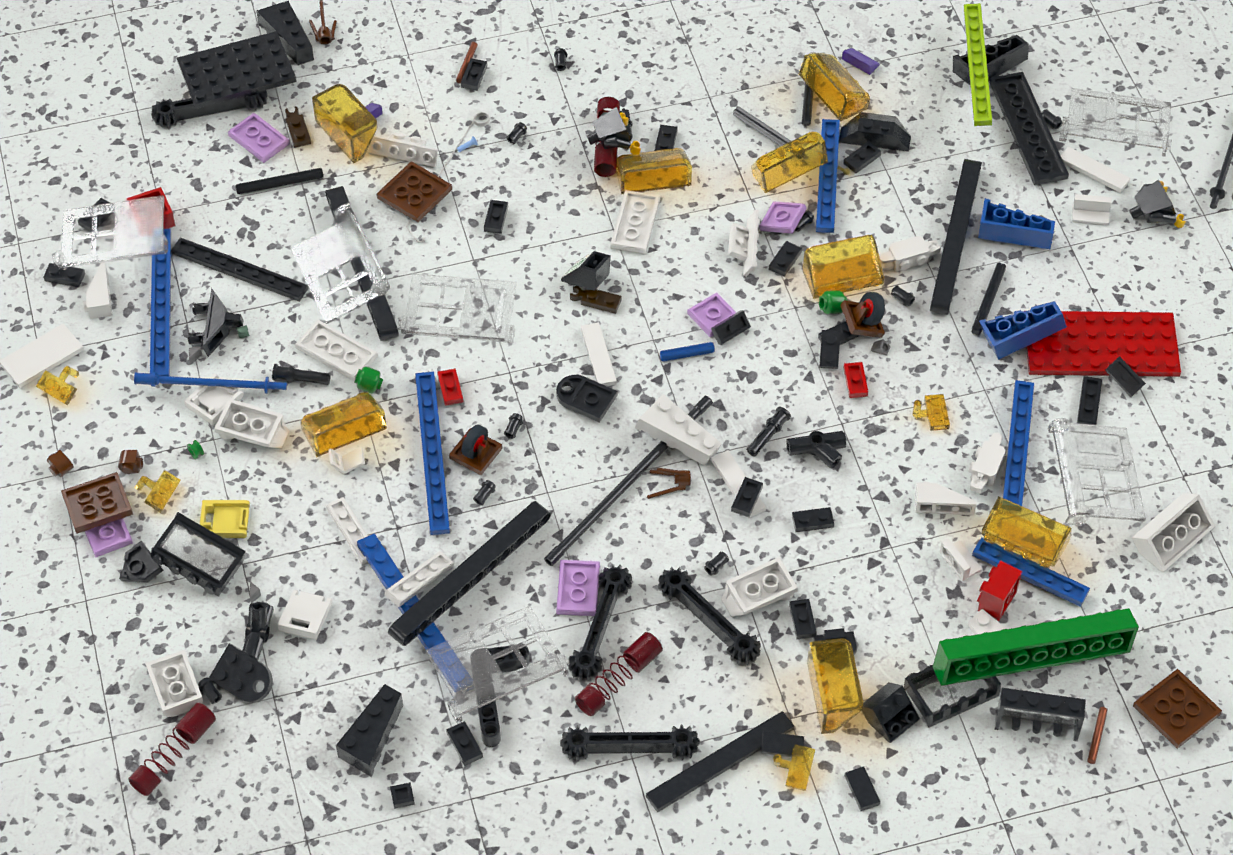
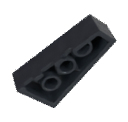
(292, 35)
(999, 58)
(370, 732)

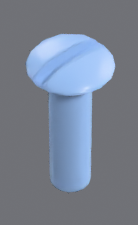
(473, 141)

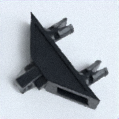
(218, 323)

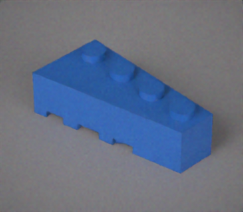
(1015, 226)
(1022, 328)

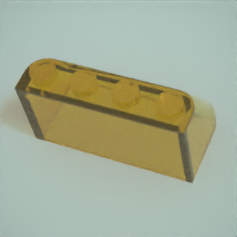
(834, 85)
(345, 120)
(790, 161)
(654, 170)
(843, 266)
(343, 423)
(1026, 532)
(834, 683)

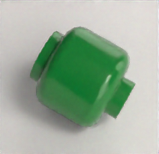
(831, 301)
(368, 379)

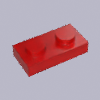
(855, 380)
(450, 387)

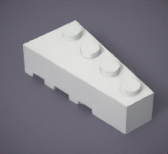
(678, 430)

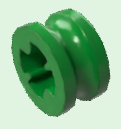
(195, 449)

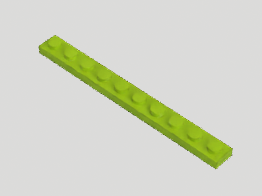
(977, 65)

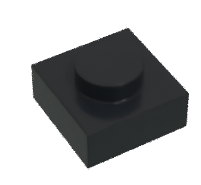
(402, 795)

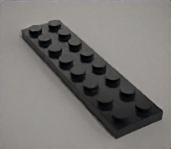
(1028, 128)

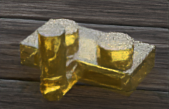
(57, 386)
(935, 411)
(160, 491)
(798, 767)

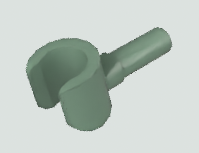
(242, 331)

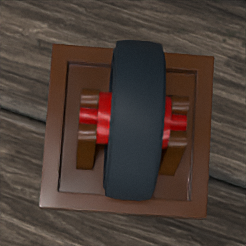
(865, 316)
(476, 450)

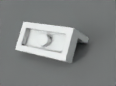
(1091, 209)
(959, 559)

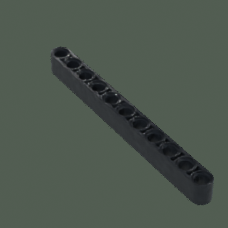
(955, 237)
(379, 307)
(469, 573)

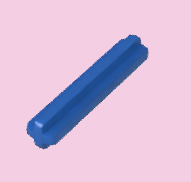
(687, 351)

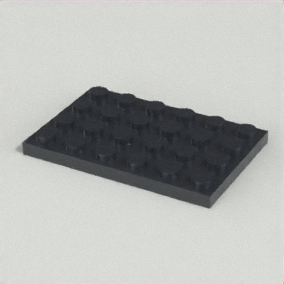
(236, 70)

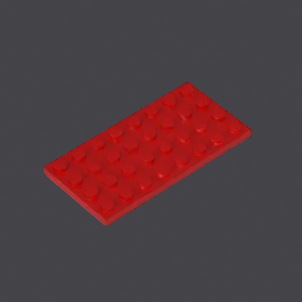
(1098, 338)

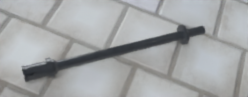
(1218, 193)

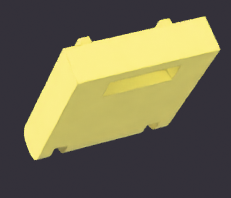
(229, 517)

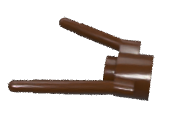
(324, 34)
(681, 477)

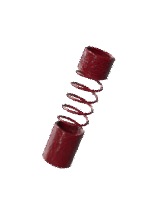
(605, 159)
(637, 656)
(191, 729)

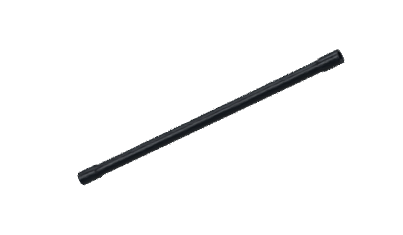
(558, 551)

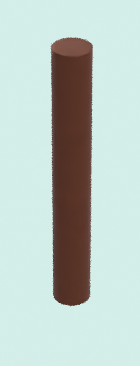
(469, 55)
(1097, 735)

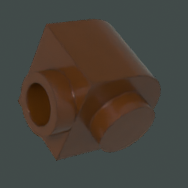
(130, 461)
(59, 464)

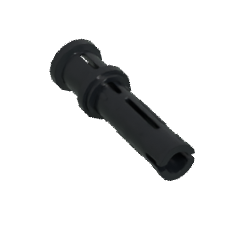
(291, 374)
(772, 426)

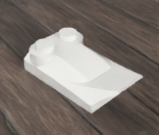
(252, 425)
(758, 588)
(174, 683)

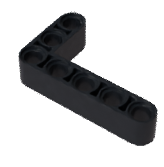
(491, 724)

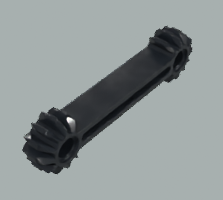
(168, 112)
(709, 616)
(600, 622)
(629, 742)

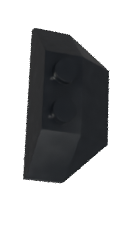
(879, 129)

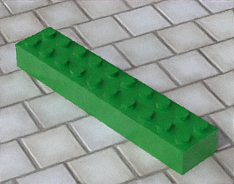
(1035, 646)

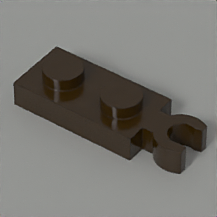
(297, 128)
(597, 299)

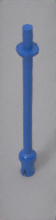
(154, 379)

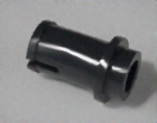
(560, 59)
(1051, 119)
(519, 130)
(806, 218)
(902, 295)
(515, 421)
(487, 488)
(716, 563)
(206, 685)

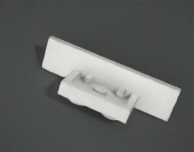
(404, 148)
(744, 242)

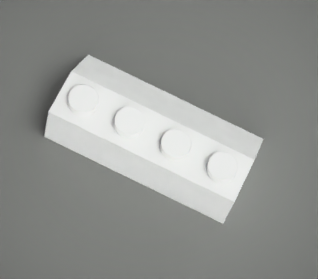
(1174, 531)

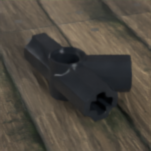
(823, 450)
(257, 628)

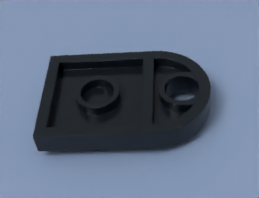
(586, 396)
(240, 674)

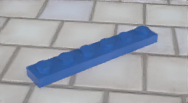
(1033, 572)

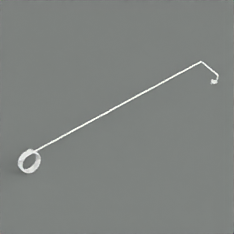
(476, 123)

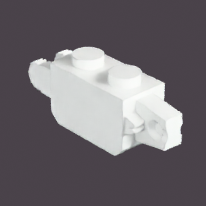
(908, 253)
(987, 464)

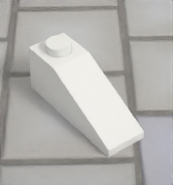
(98, 295)
(941, 500)

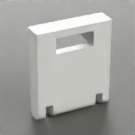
(213, 399)
(306, 609)

